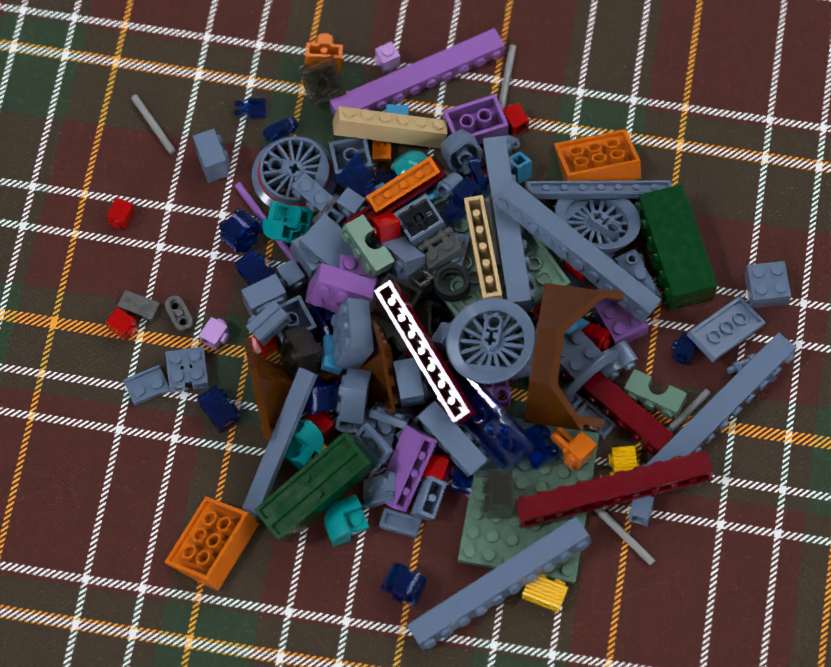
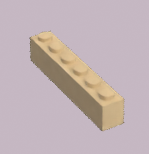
(389, 127)
(482, 247)

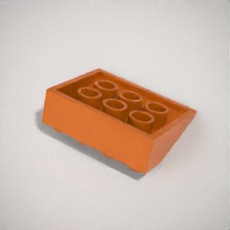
(599, 158)
(212, 542)

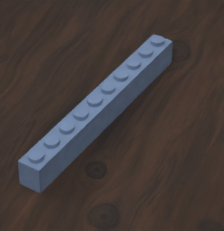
(508, 230)
(575, 249)
(729, 399)
(499, 583)

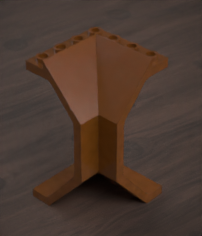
(558, 312)
(273, 382)

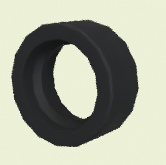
(452, 269)

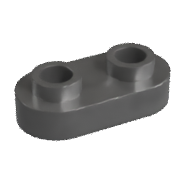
(179, 314)

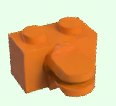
(323, 48)
(576, 450)

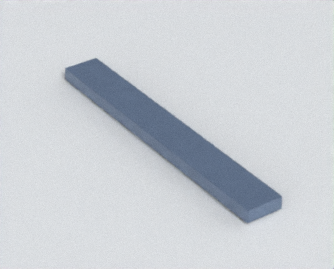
(593, 189)
(280, 440)

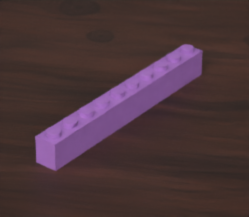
(423, 73)

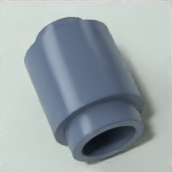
(447, 184)

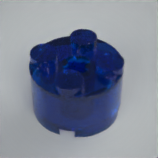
(240, 231)
(323, 396)
(404, 584)

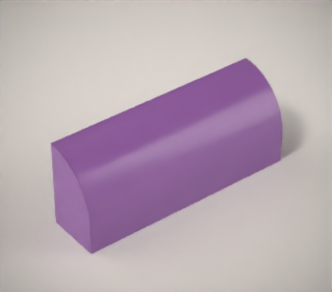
(409, 464)

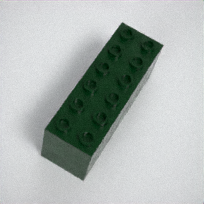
(675, 247)
(315, 487)

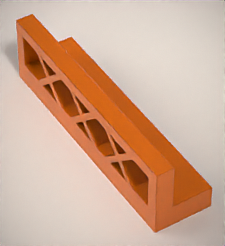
(402, 184)

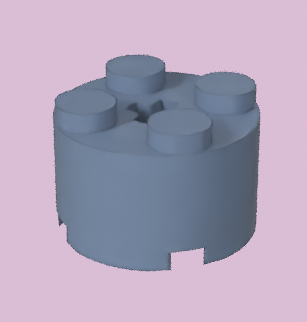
(458, 148)

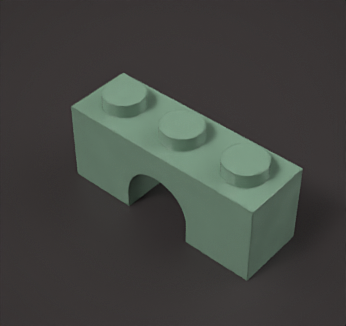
(373, 260)
(668, 403)

